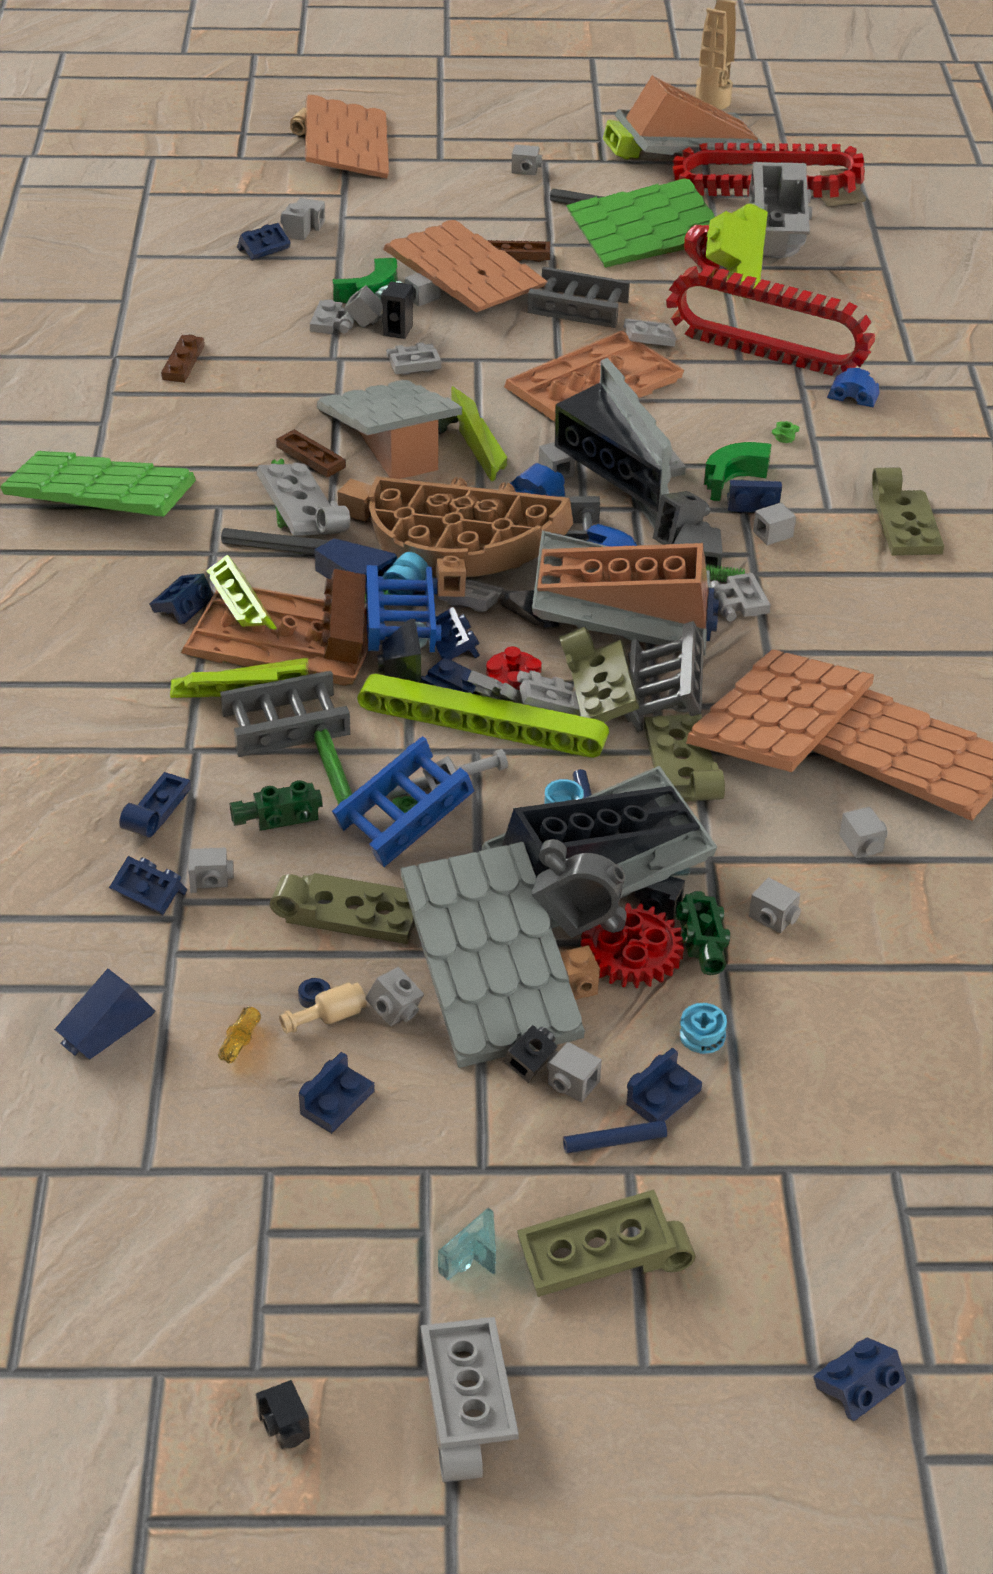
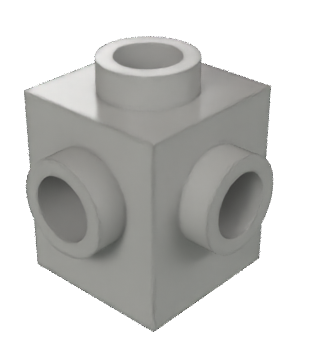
(395, 997)

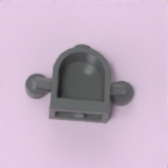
(580, 890)

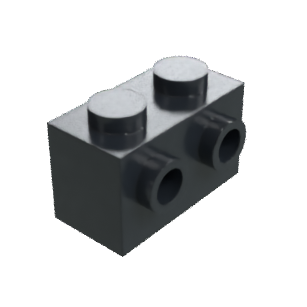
(397, 310)

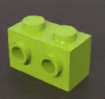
(620, 140)

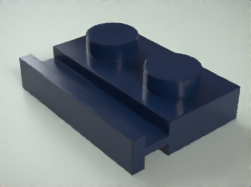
(449, 675)

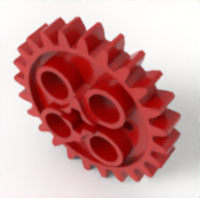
(639, 951)

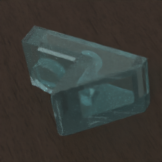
(471, 1243)

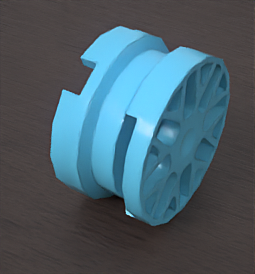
(700, 1016)

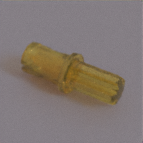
(239, 1034)

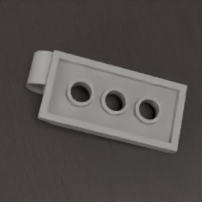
(298, 495)
(456, 1432)

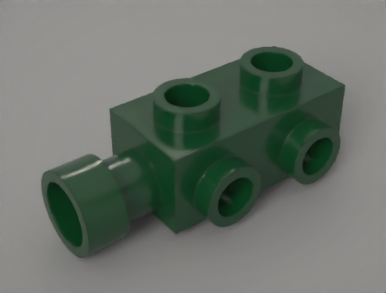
(279, 806)
(703, 931)

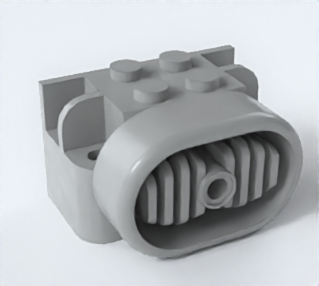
(784, 195)

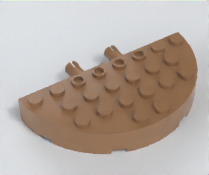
(475, 524)

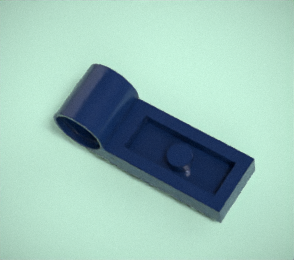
(155, 805)

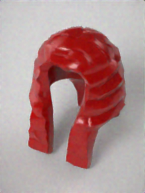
(696, 246)

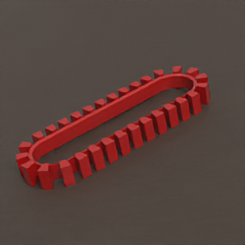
(745, 156)
(732, 286)

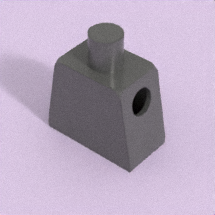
(675, 511)
(705, 534)

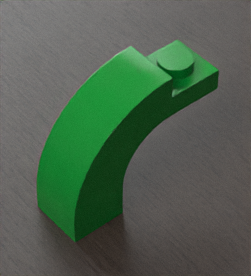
(384, 272)
(736, 461)

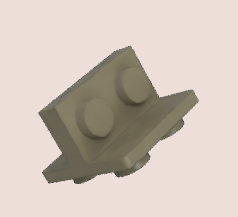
(844, 197)

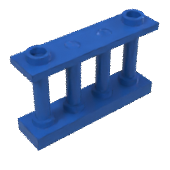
(377, 614)
(418, 819)

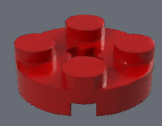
(511, 661)

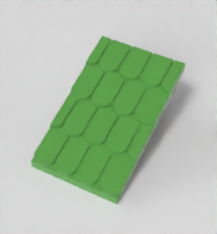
(640, 221)
(99, 483)

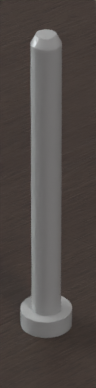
(497, 760)

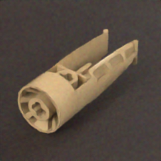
(716, 55)

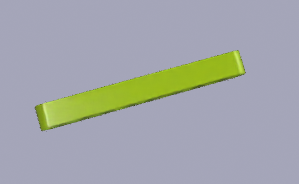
(483, 715)

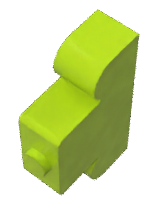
(738, 241)

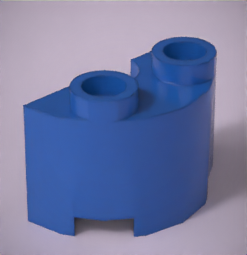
(855, 384)
(541, 481)

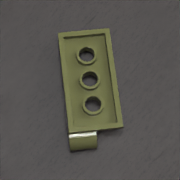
(905, 515)
(588, 676)
(705, 779)
(298, 903)
(656, 1247)

